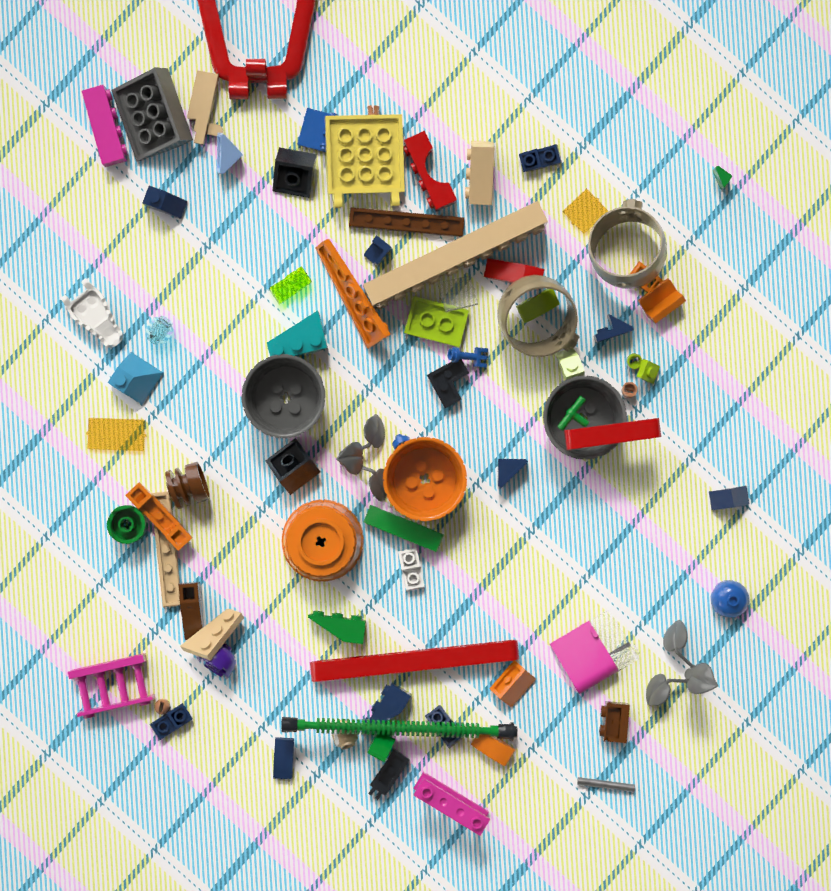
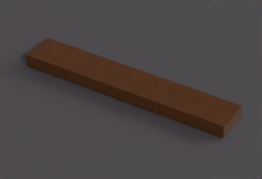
(406, 222)

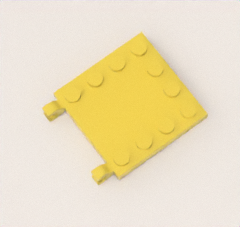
(364, 155)

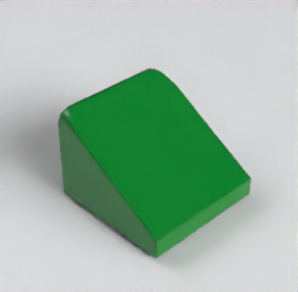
(722, 176)

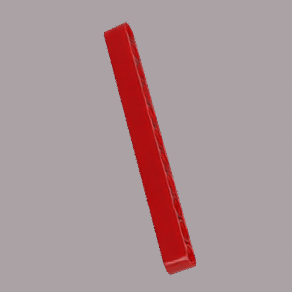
(414, 660)

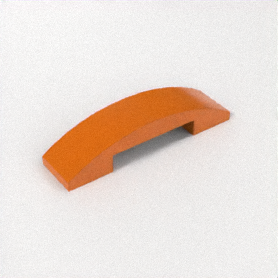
(159, 515)

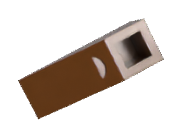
(191, 608)

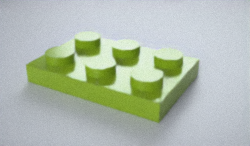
(431, 322)

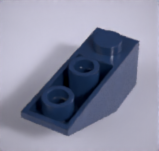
(391, 704)

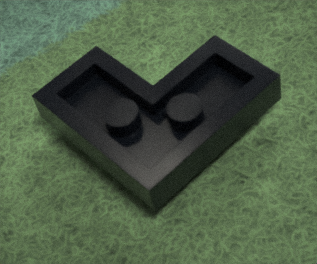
(443, 379)

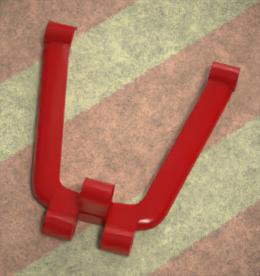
(256, 69)

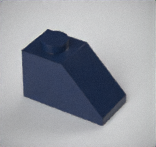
(164, 202)

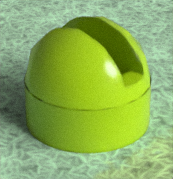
(635, 364)

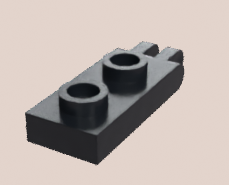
(388, 773)

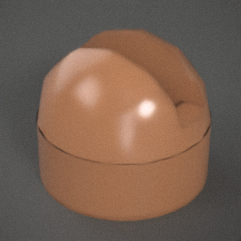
(629, 386)
(166, 707)

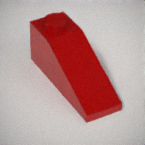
(509, 271)

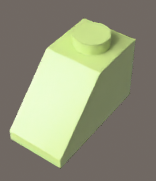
(570, 364)

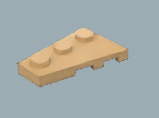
(213, 635)

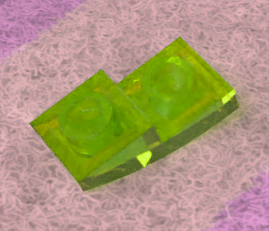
(290, 285)

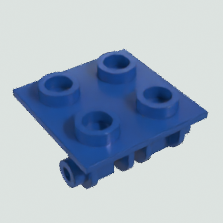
(313, 130)

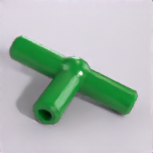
(572, 414)

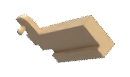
(202, 105)

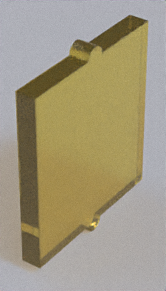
(585, 211)

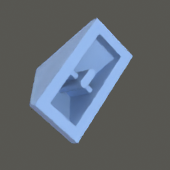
(226, 153)

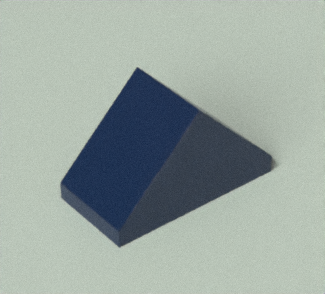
(507, 469)
(729, 498)

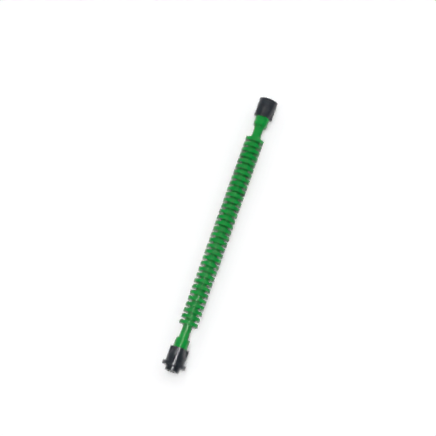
(501, 731)

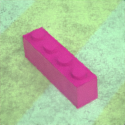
(104, 125)

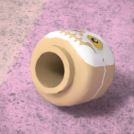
(344, 740)

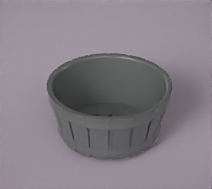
(269, 382)
(601, 407)

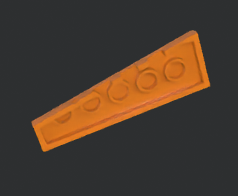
(359, 307)

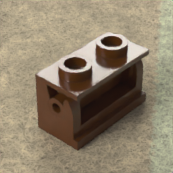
(615, 721)

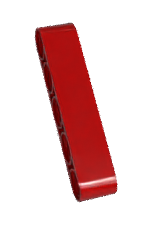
(612, 433)

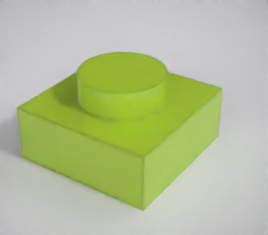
(648, 371)

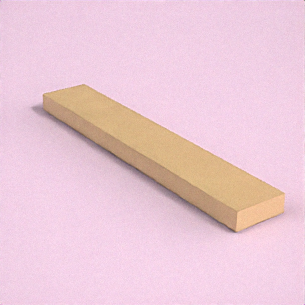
(167, 560)

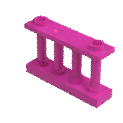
(117, 667)
(451, 803)

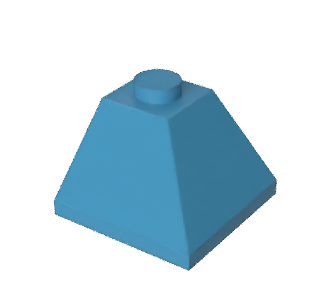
(135, 377)

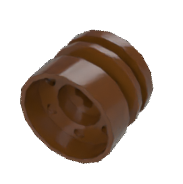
(190, 484)

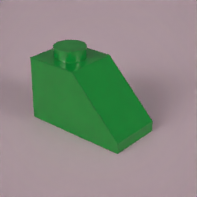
(381, 746)

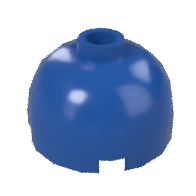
(729, 599)

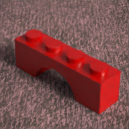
(439, 193)

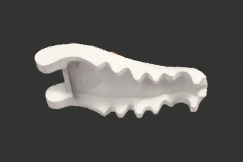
(93, 313)

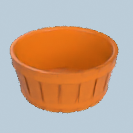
(430, 499)
(342, 542)

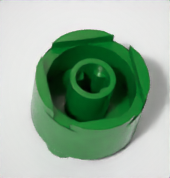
(123, 534)

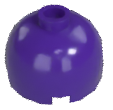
(222, 662)

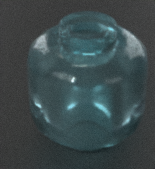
(159, 330)

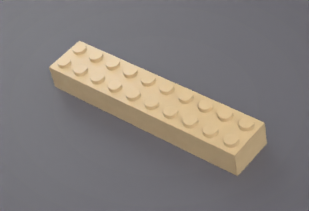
(455, 255)

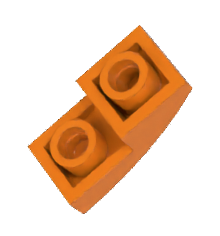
(494, 748)

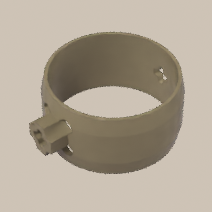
(629, 212)
(564, 338)

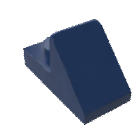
(617, 328)

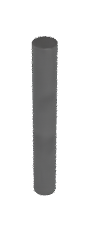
(606, 784)

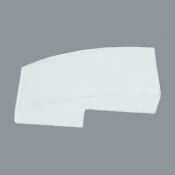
(411, 569)

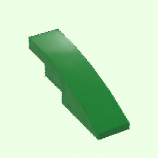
(403, 528)

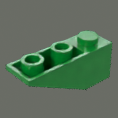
(346, 629)

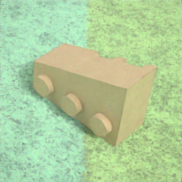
(480, 173)

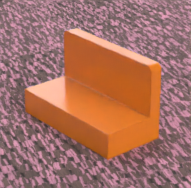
(661, 301)
(512, 684)

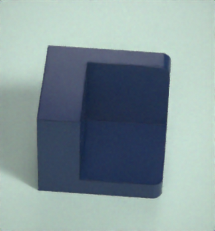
(377, 251)

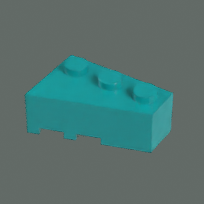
(301, 338)

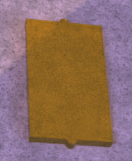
(116, 434)

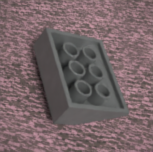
(152, 113)

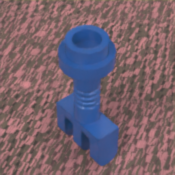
(454, 355)

